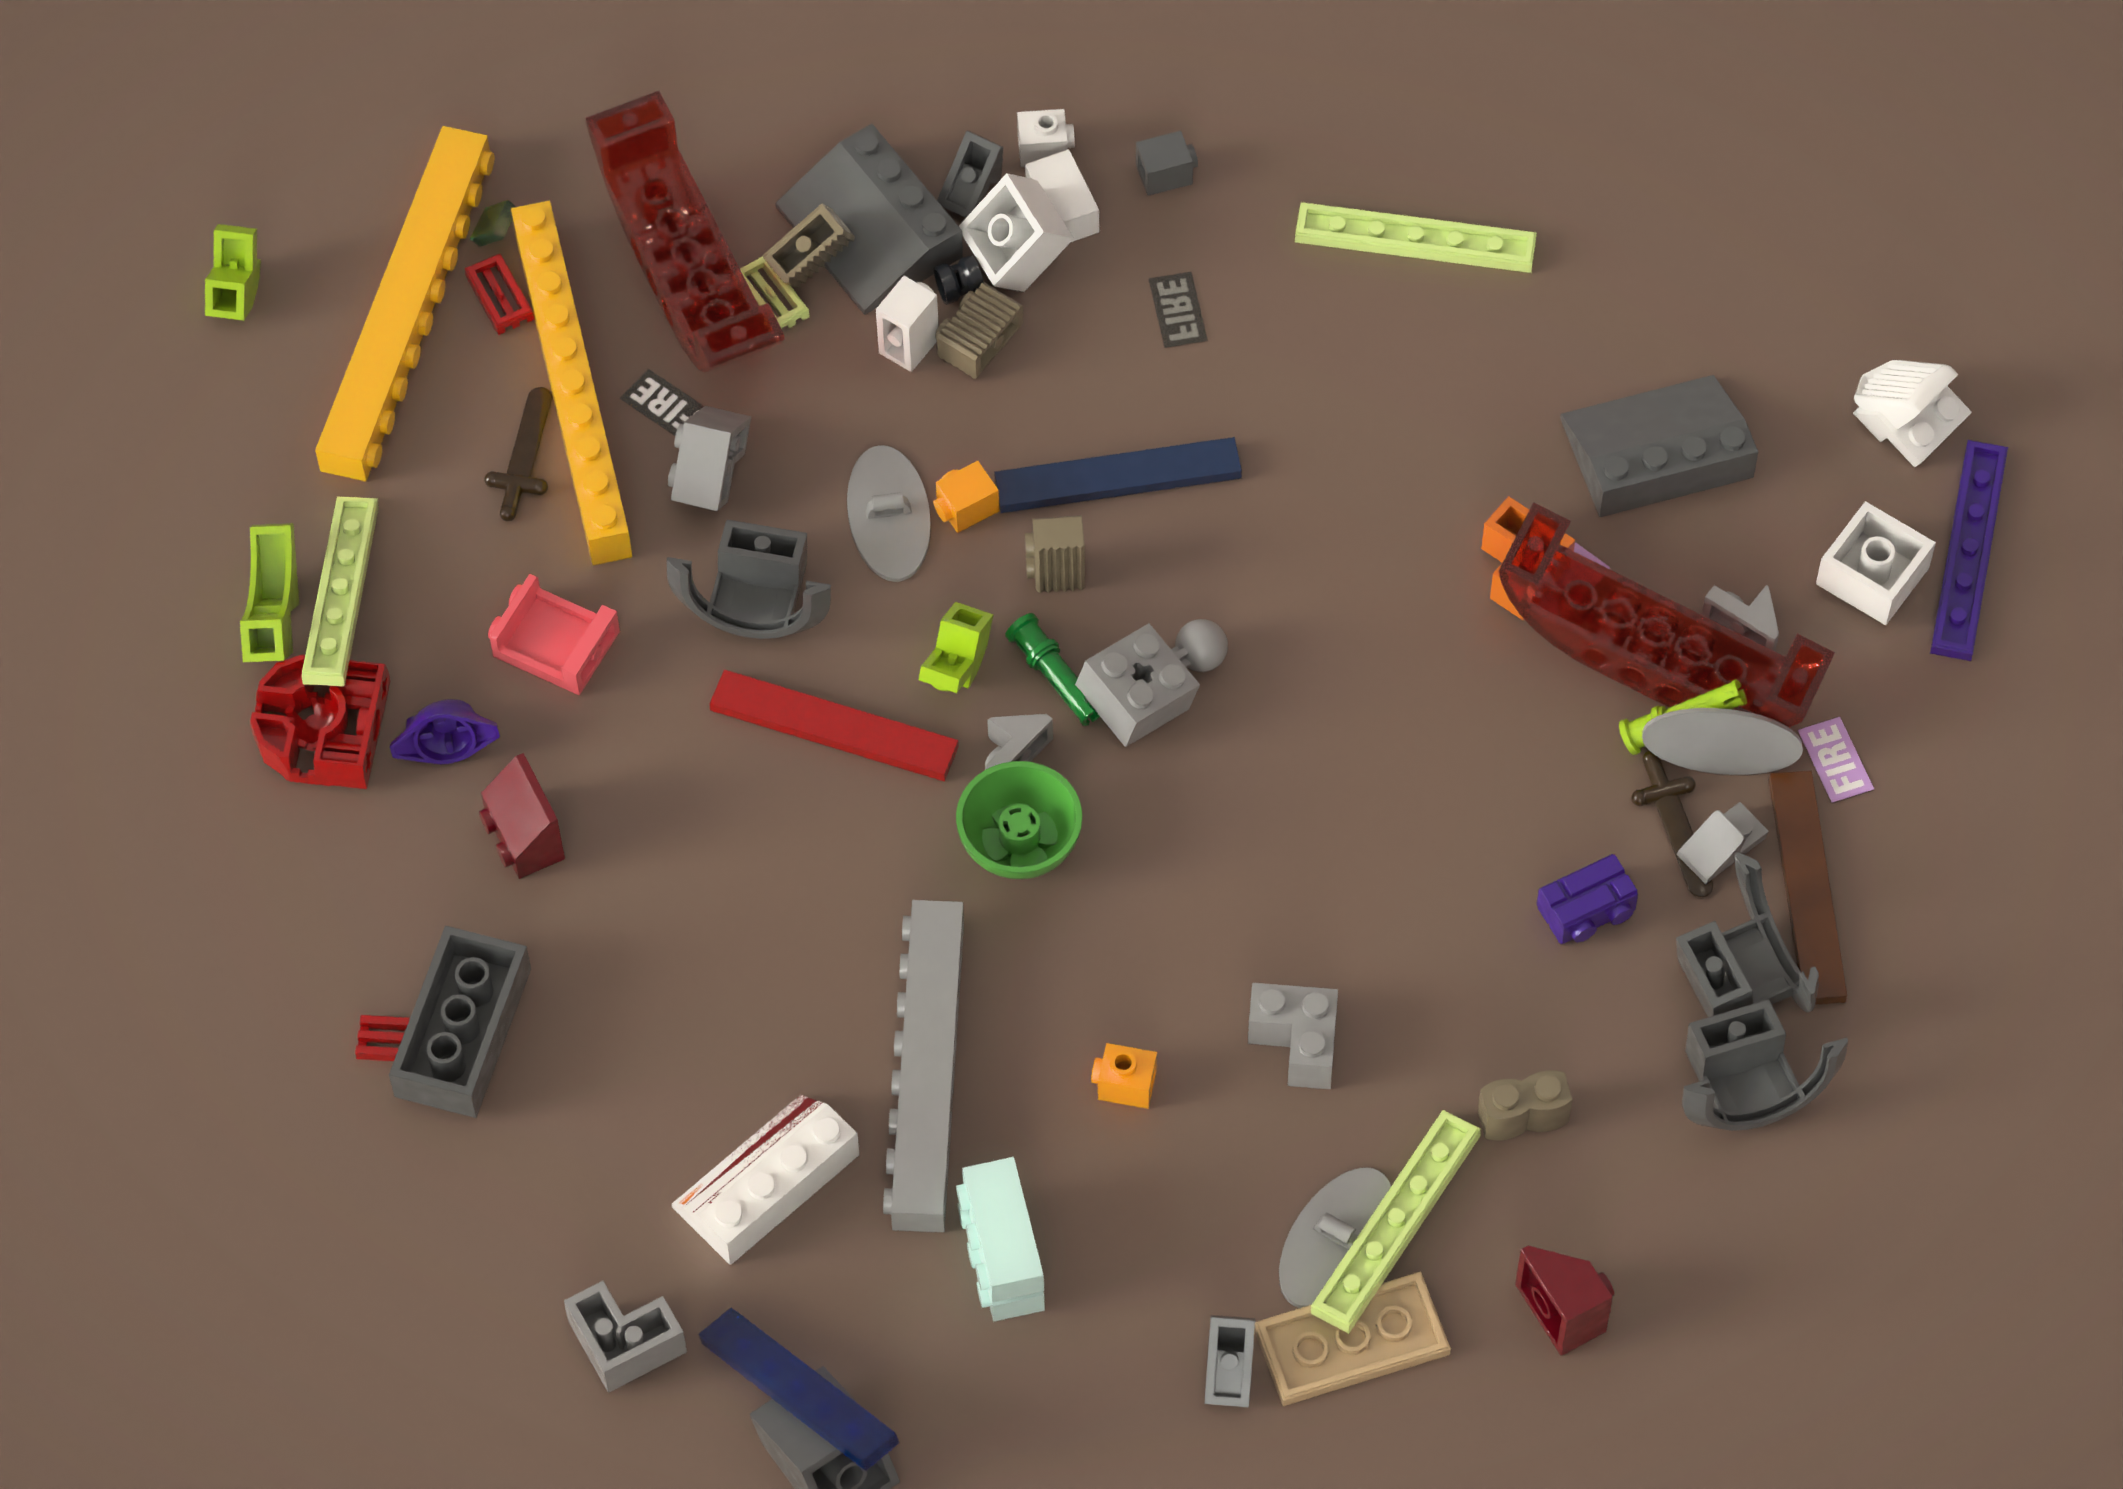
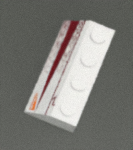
(768, 1177)

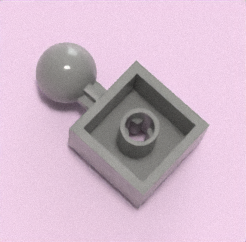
(1144, 682)

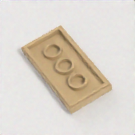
(1318, 1358)

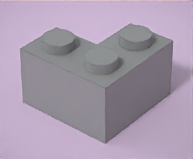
(708, 450)
(1299, 1020)
(619, 1344)

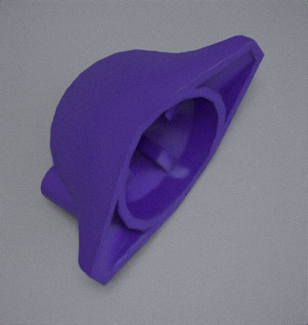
(444, 734)

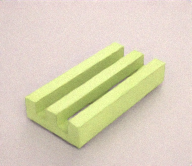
(786, 317)

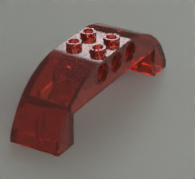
(677, 236)
(1645, 636)

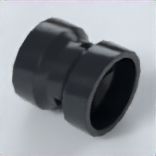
(957, 279)

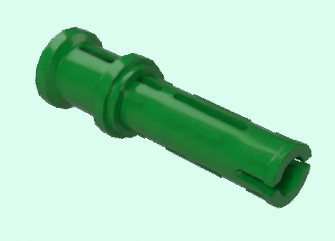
(1044, 656)

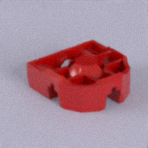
(338, 756)

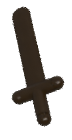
(523, 456)
(1672, 814)

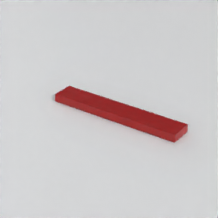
(834, 725)

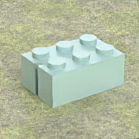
(1000, 1239)

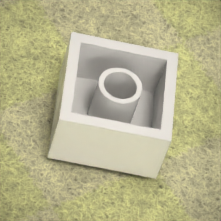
(1015, 232)
(1875, 563)

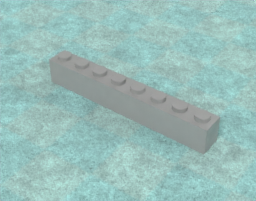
(927, 1066)

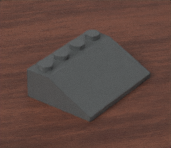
(886, 208)
(1660, 445)

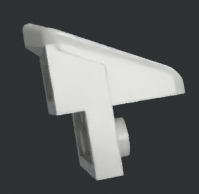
(1910, 406)

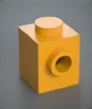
(966, 497)
(1125, 1075)

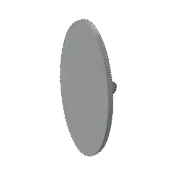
(888, 513)
(1722, 741)
(1327, 1232)

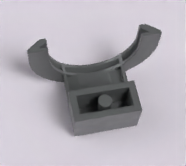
(755, 583)
(1745, 961)
(1745, 1071)

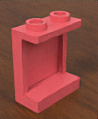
(552, 636)

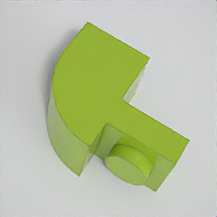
(235, 274)
(958, 649)

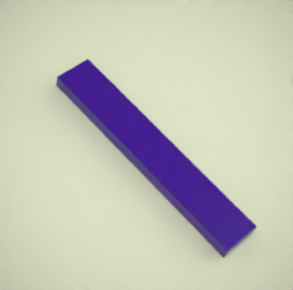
(1969, 550)

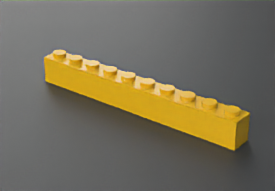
(404, 304)
(571, 383)

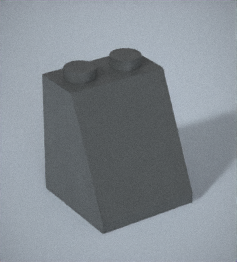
(809, 1458)

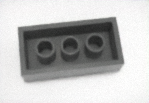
(460, 1021)

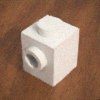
(1043, 134)

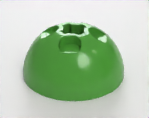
(1015, 802)

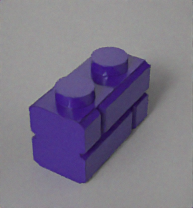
(1588, 900)

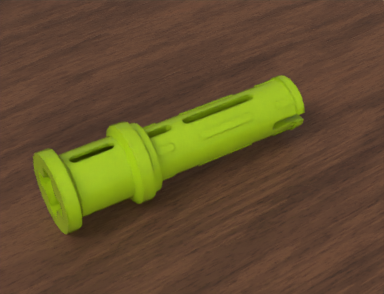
(1722, 697)

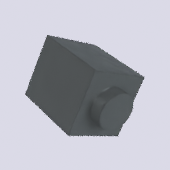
(1165, 162)

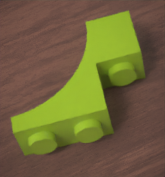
(272, 594)

